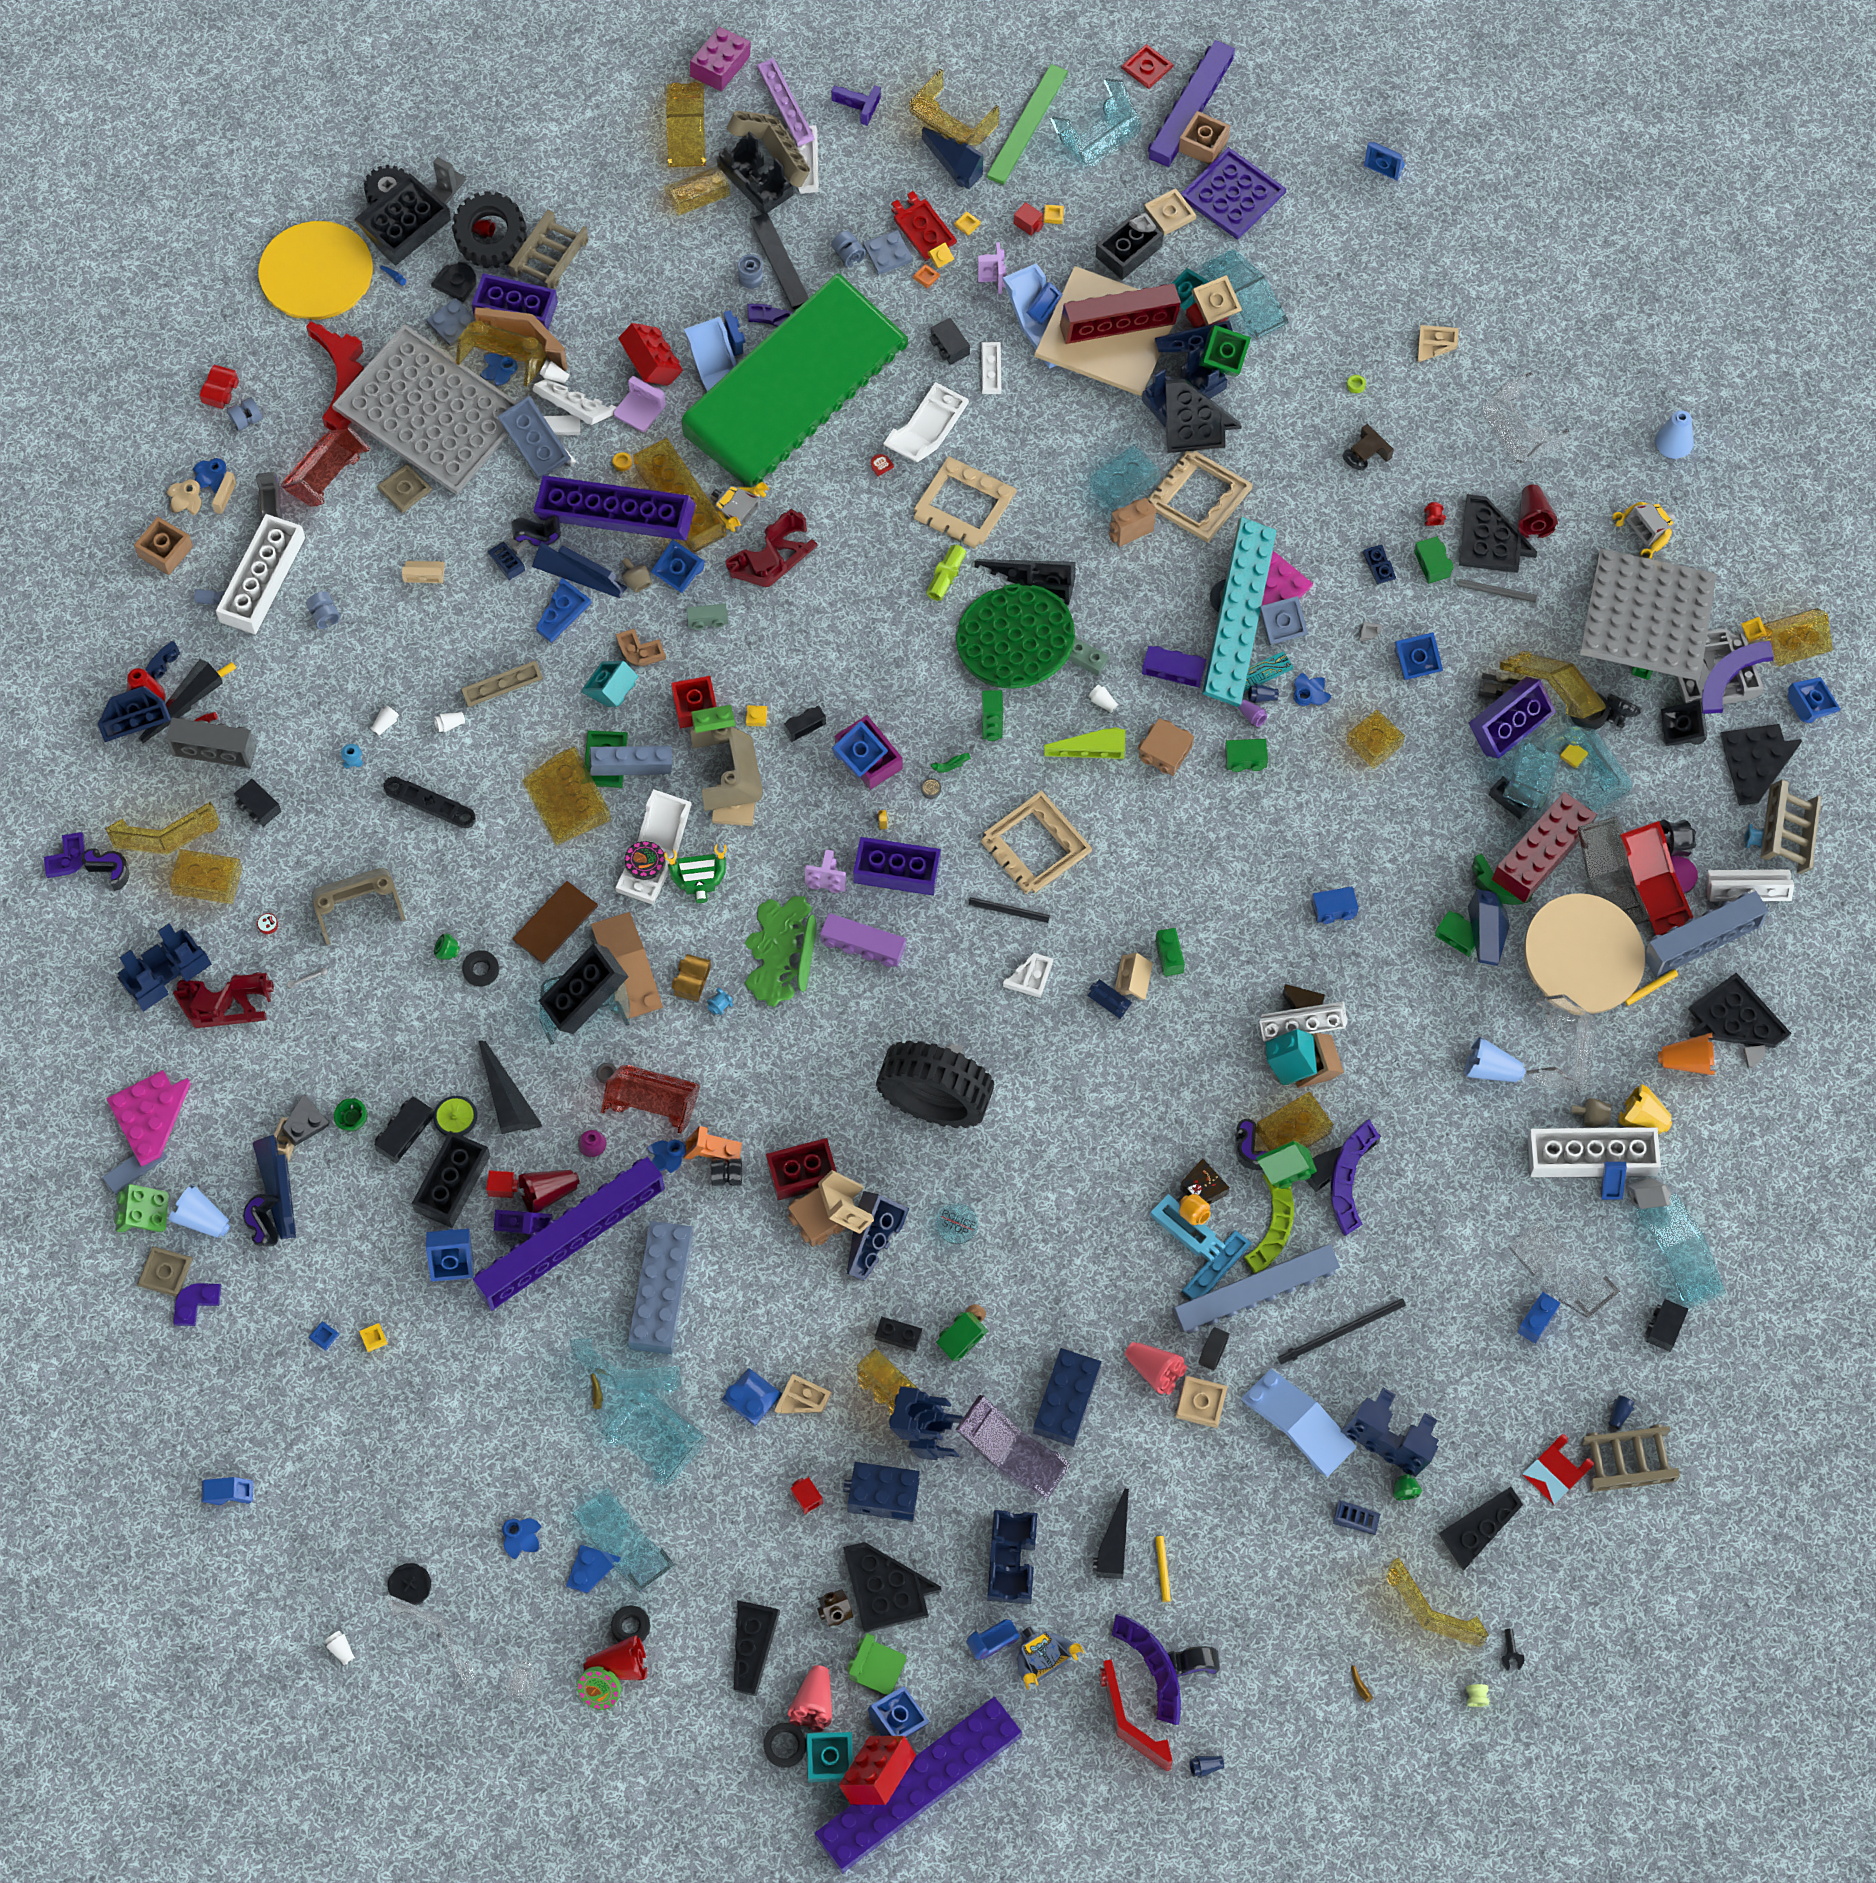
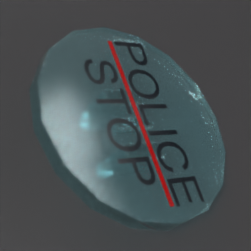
(957, 1223)

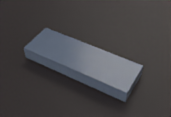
(129, 1172)

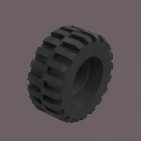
(485, 206)

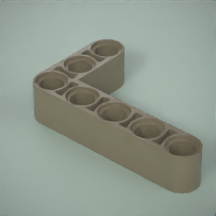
(775, 139)

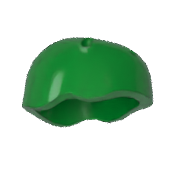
(353, 1117)

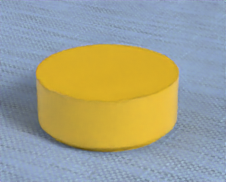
(622, 461)

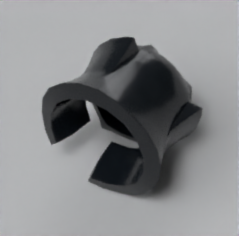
(1681, 837)

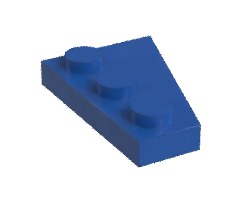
(563, 609)

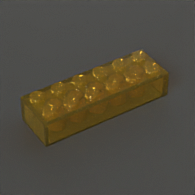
(666, 472)

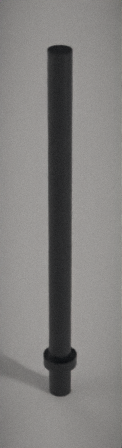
(1293, 1354)

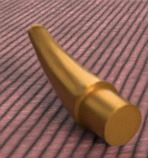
(597, 1393)
(1360, 1686)

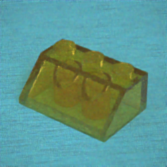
(698, 190)
(1799, 636)

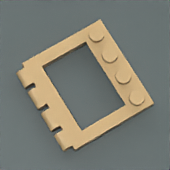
(1218, 514)
(957, 527)
(1058, 827)

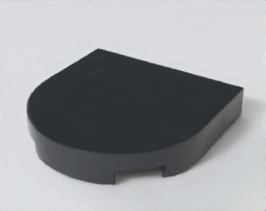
(456, 281)

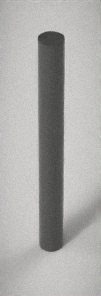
(1497, 590)

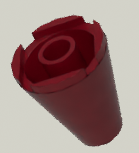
(1536, 513)
(546, 1187)

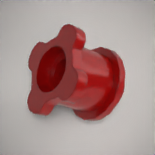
(1434, 514)

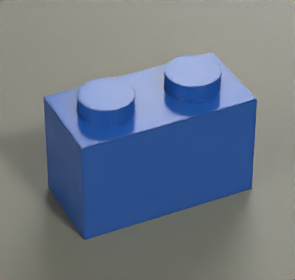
(1335, 905)
(1539, 1317)

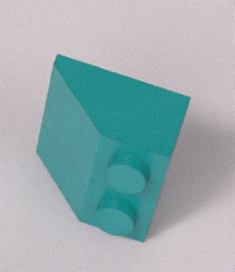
(610, 683)
(1292, 1056)

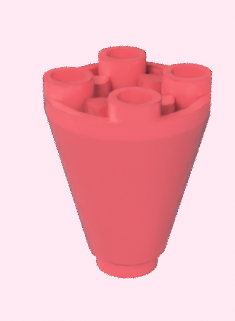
(1156, 1366)
(813, 1701)

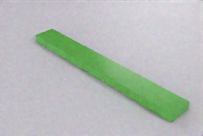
(1027, 124)

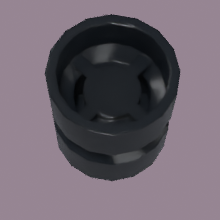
(726, 1172)

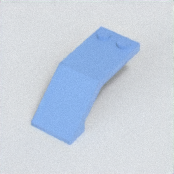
(1022, 290)
(710, 351)
(1301, 1421)

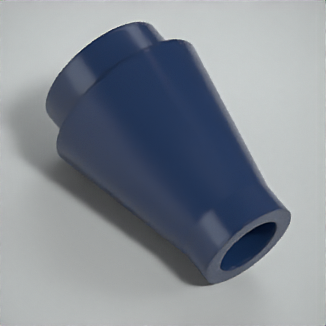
(1260, 693)
(1621, 1410)
(1205, 1765)

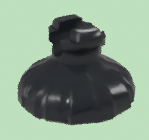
(1621, 709)

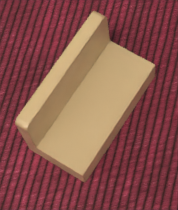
(423, 572)
(1133, 975)

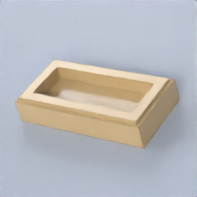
(224, 493)

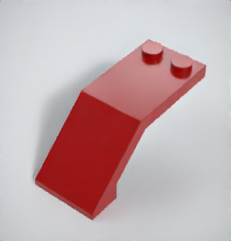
(1655, 877)
(1156, 1751)

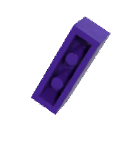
(1174, 666)

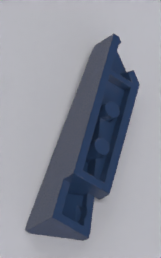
(577, 569)
(276, 1181)

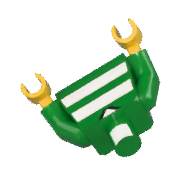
(698, 873)

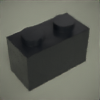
(949, 341)
(257, 803)
(1666, 1325)

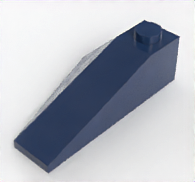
(960, 161)
(1187, 340)
(888, 1218)

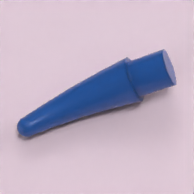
(395, 275)

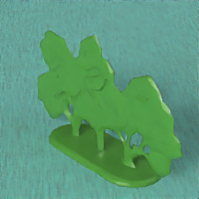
(777, 944)

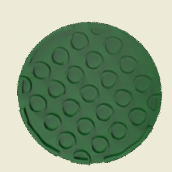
(1015, 636)

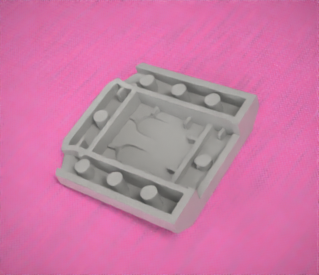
(1742, 687)

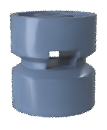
(848, 248)
(750, 271)
(237, 415)
(322, 609)

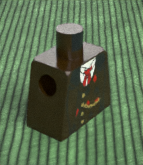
(1205, 1183)

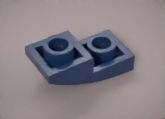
(1379, 564)
(157, 667)

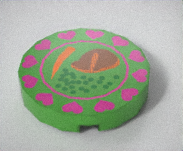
(599, 1688)

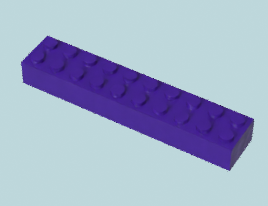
(568, 1233)
(926, 1781)

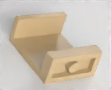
(838, 1200)

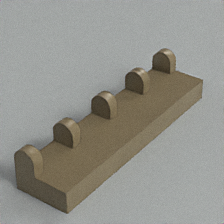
(501, 683)

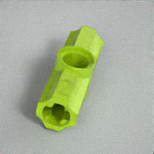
(945, 572)

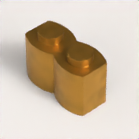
(691, 977)

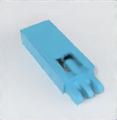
(1182, 1230)

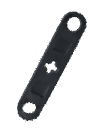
(416, 797)

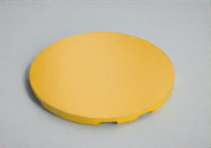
(315, 270)

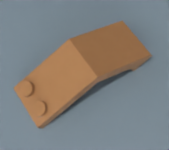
(528, 326)
(624, 943)

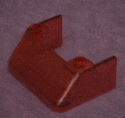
(323, 464)
(651, 1093)

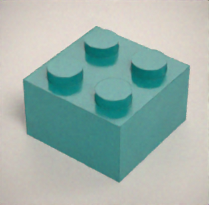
(828, 1756)

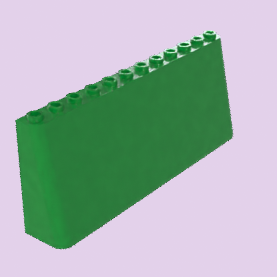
(793, 381)

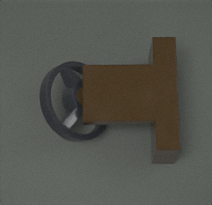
(1367, 447)

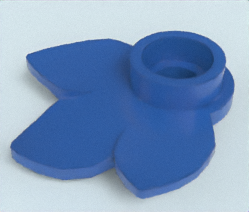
(497, 370)
(208, 476)
(1312, 689)
(664, 1154)
(523, 1539)

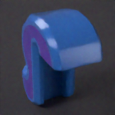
(993, 1639)

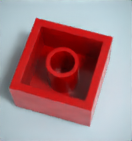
(692, 696)

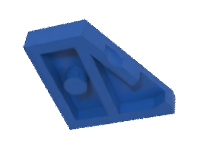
(589, 1569)

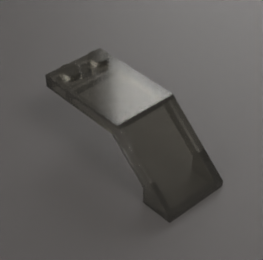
(1608, 867)

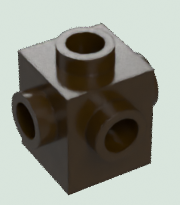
(834, 1608)

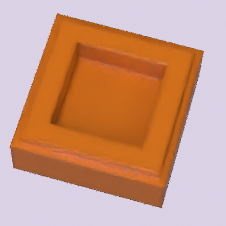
(926, 276)

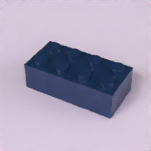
(1067, 1397)

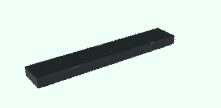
(779, 260)

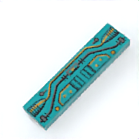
(1268, 669)

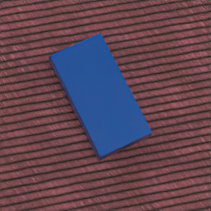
(1044, 303)
(1613, 1180)

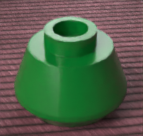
(446, 947)
(1406, 1488)

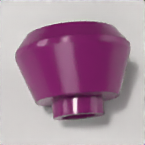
(592, 1143)

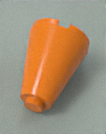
(1689, 1055)

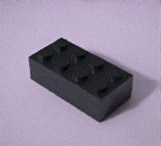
(583, 988)
(451, 1179)

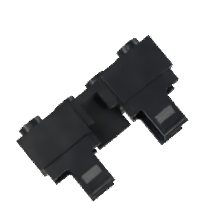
(742, 168)

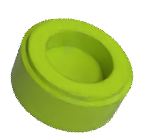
(1356, 384)

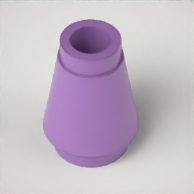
(1253, 713)

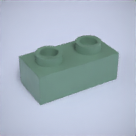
(707, 615)
(1088, 657)

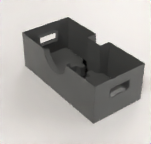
(1489, 688)

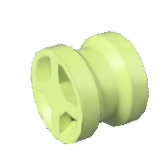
(1477, 1695)

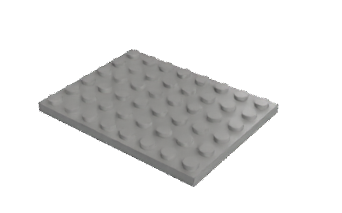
(427, 409)
(1648, 614)

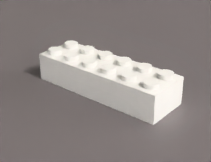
(260, 574)
(1584, 1151)

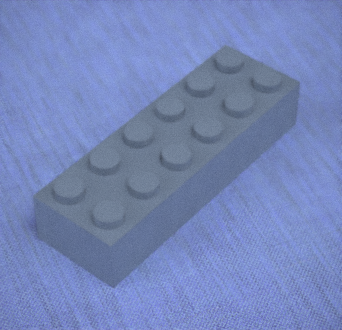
(1705, 933)
(661, 1287)

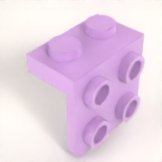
(640, 405)

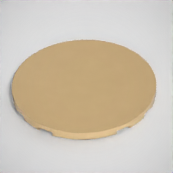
(1584, 951)

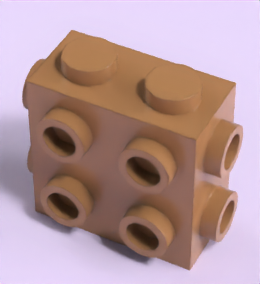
(1132, 521)
(1165, 746)
(812, 1218)

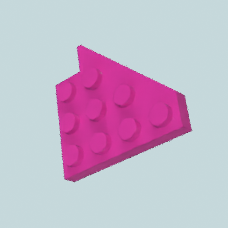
(1283, 581)
(149, 1113)

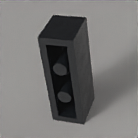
(403, 1129)

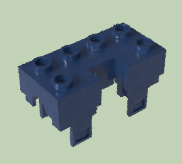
(1204, 379)
(147, 978)
(922, 1421)
(1370, 1428)
(1010, 1535)

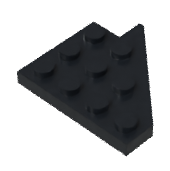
(1194, 419)
(1490, 538)
(1756, 759)
(1737, 1016)
(885, 1588)

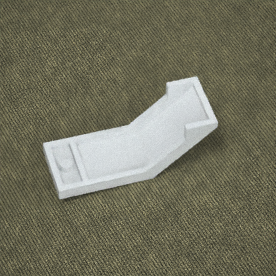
(929, 424)
(664, 826)

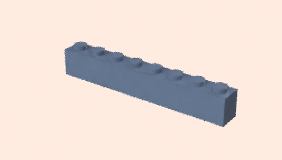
(1254, 1288)

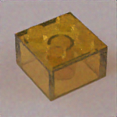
(1375, 739)

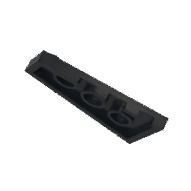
(1475, 1530)
(754, 1638)

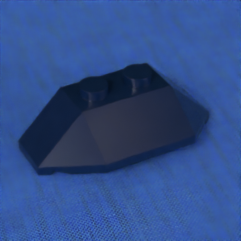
(132, 713)

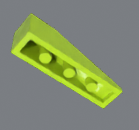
(1096, 744)

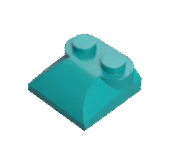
(1185, 283)

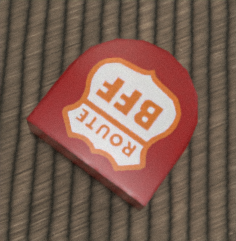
(881, 464)

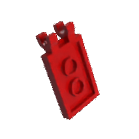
(922, 225)

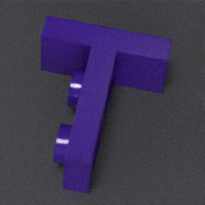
(859, 101)
(520, 1221)

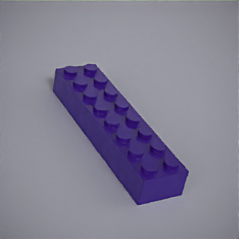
(615, 507)

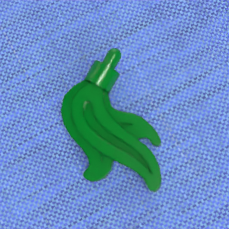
(951, 764)

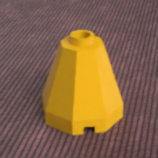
(1645, 1111)

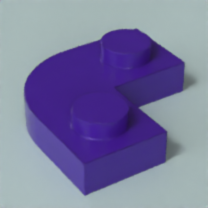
(70, 860)
(193, 1296)

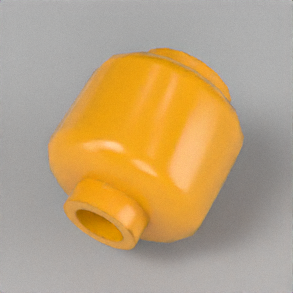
(1194, 1209)

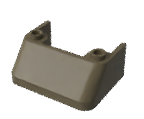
(739, 785)
(327, 896)

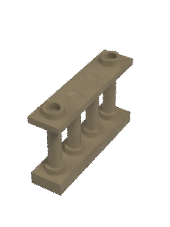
(538, 237)
(1775, 831)
(1623, 1479)

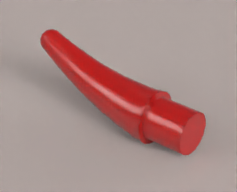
(207, 717)

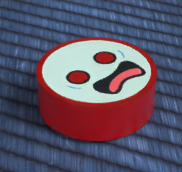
(267, 923)

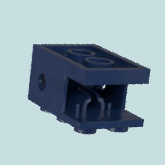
(882, 1491)

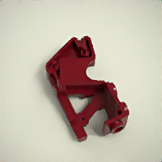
(768, 566)
(208, 1008)

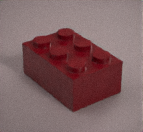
(799, 1168)

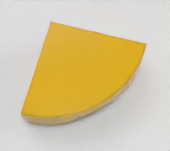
(882, 816)

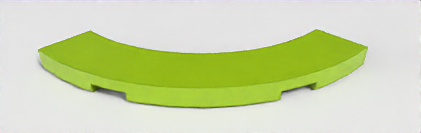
(1278, 1231)

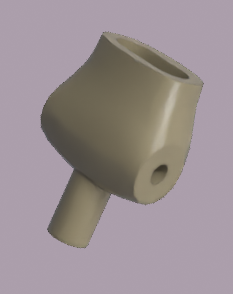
(636, 577)
(1594, 1112)

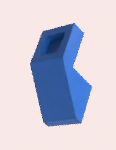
(224, 1489)

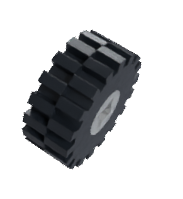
(378, 181)

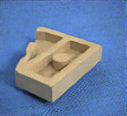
(1436, 341)
(802, 1397)

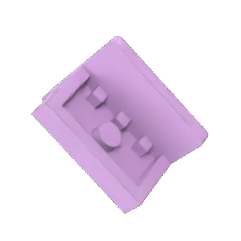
(992, 268)
(827, 876)

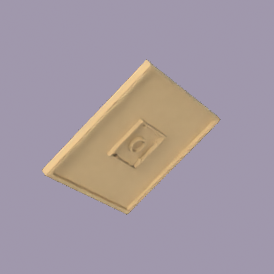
(1116, 360)

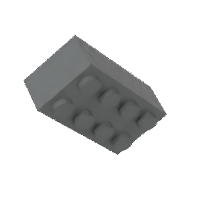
(211, 742)

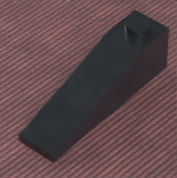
(1324, 1165)
(1112, 1549)

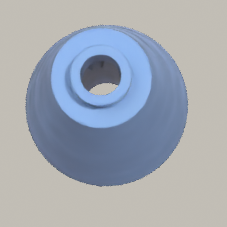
(1676, 436)
(1492, 1063)
(199, 1214)

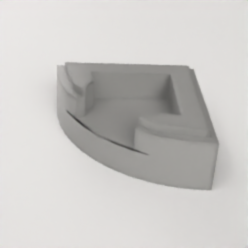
(1142, 223)
(517, 546)
(1369, 631)
(1754, 1055)

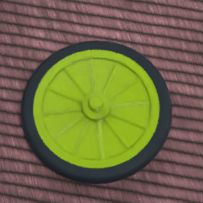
(455, 1115)

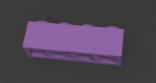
(863, 940)

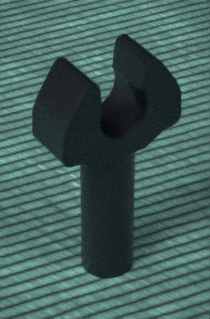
(1511, 1651)

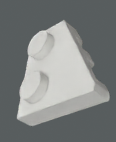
(1031, 976)

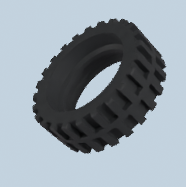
(935, 1084)

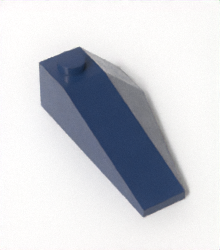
(1488, 925)

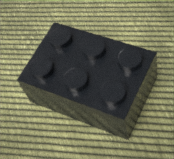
(1127, 248)

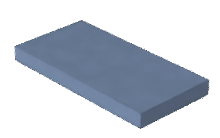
(534, 437)

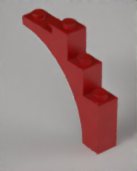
(344, 354)

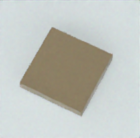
(404, 488)
(165, 1271)

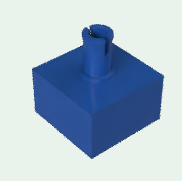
(450, 1254)

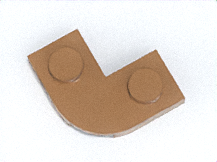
(639, 654)

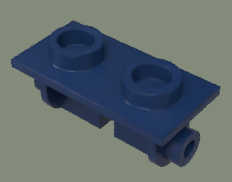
(1109, 998)

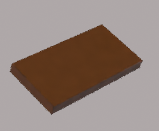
(555, 922)

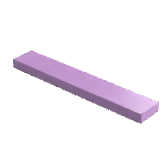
(785, 102)

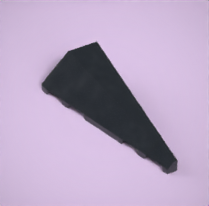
(1051, 575)
(195, 686)
(510, 1105)

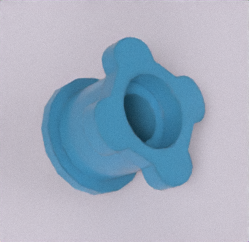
(351, 755)
(1753, 836)
(719, 1002)

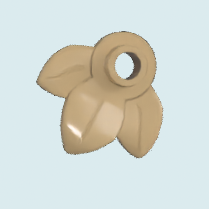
(183, 499)

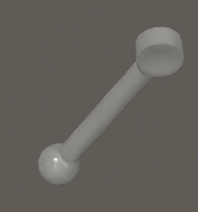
(291, 984)

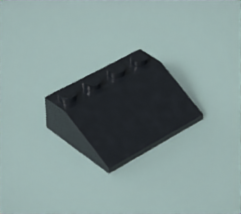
(403, 219)

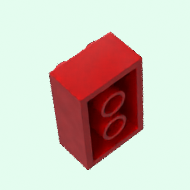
(650, 354)
(877, 1770)

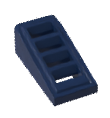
(512, 572)
(1338, 1520)

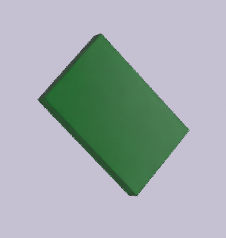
(605, 739)

